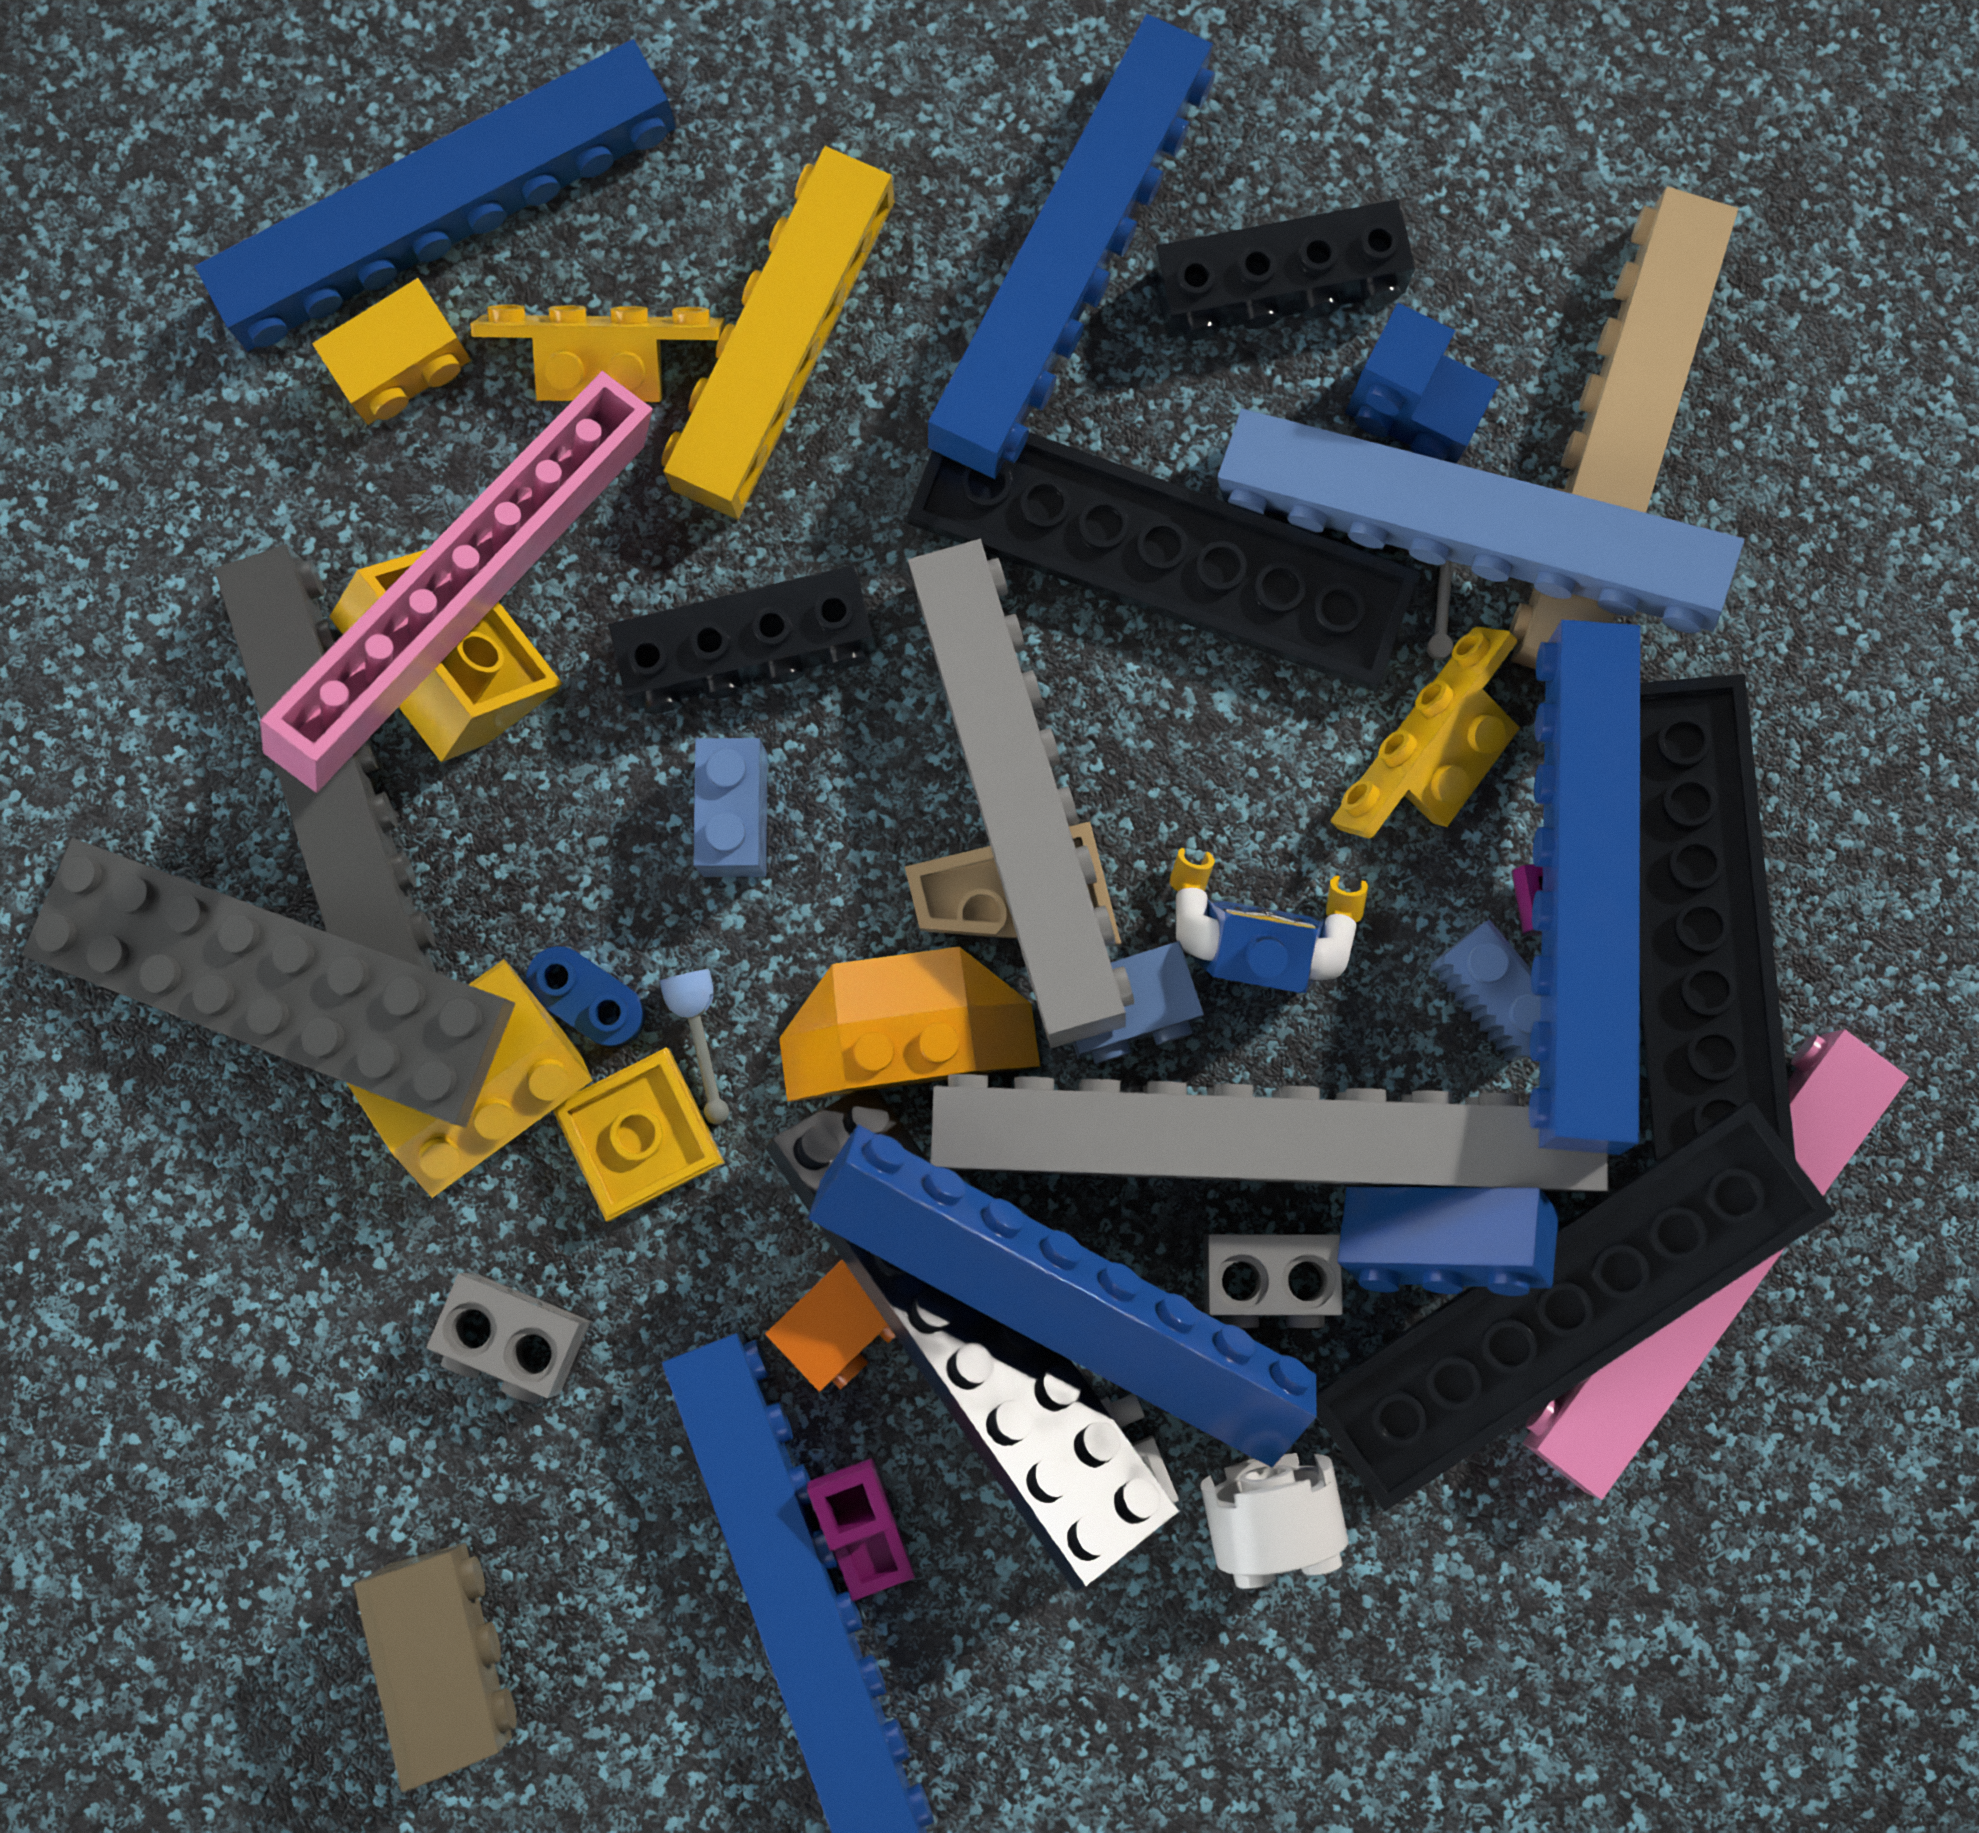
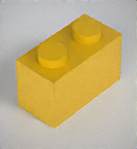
(392, 353)

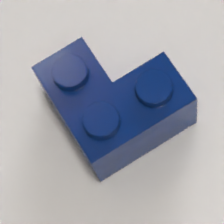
(1418, 391)

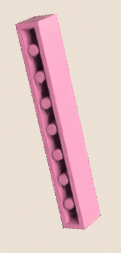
(454, 584)
(1606, 1418)

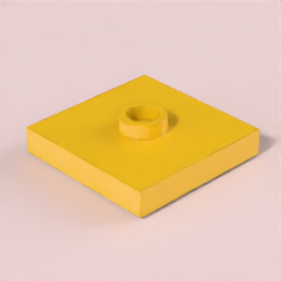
(637, 1134)

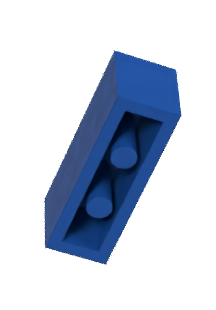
(1449, 1238)

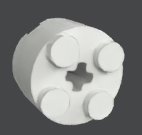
(1275, 1519)

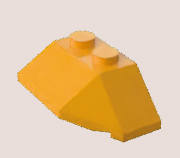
(905, 1025)

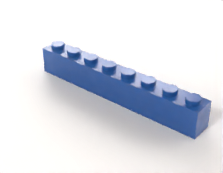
(438, 197)
(1070, 247)
(1588, 890)
(1065, 1296)
(792, 1590)

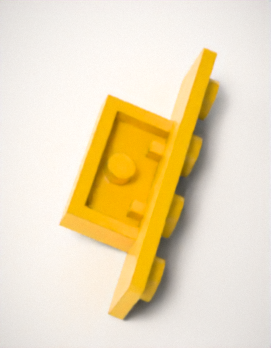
(577, 347)
(1440, 745)

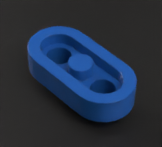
(585, 995)

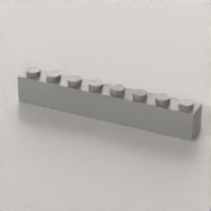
(1017, 794)

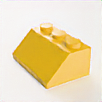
(477, 687)
(527, 1079)

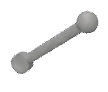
(1441, 644)

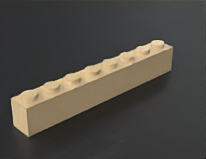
(1640, 379)

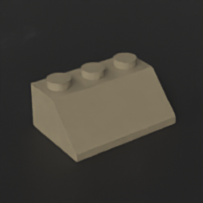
(435, 1664)

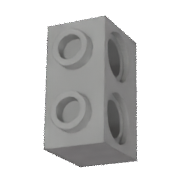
(1272, 1260)
(512, 1321)

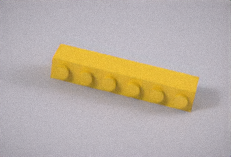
(779, 332)

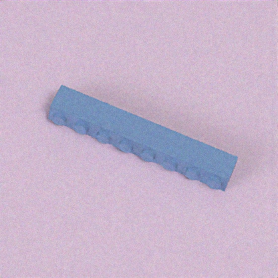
(1480, 521)

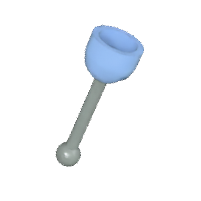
(690, 997)

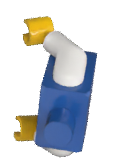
(1263, 943)

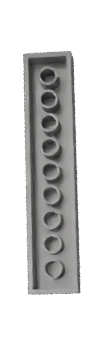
(1250, 1137)

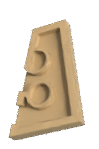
(967, 896)

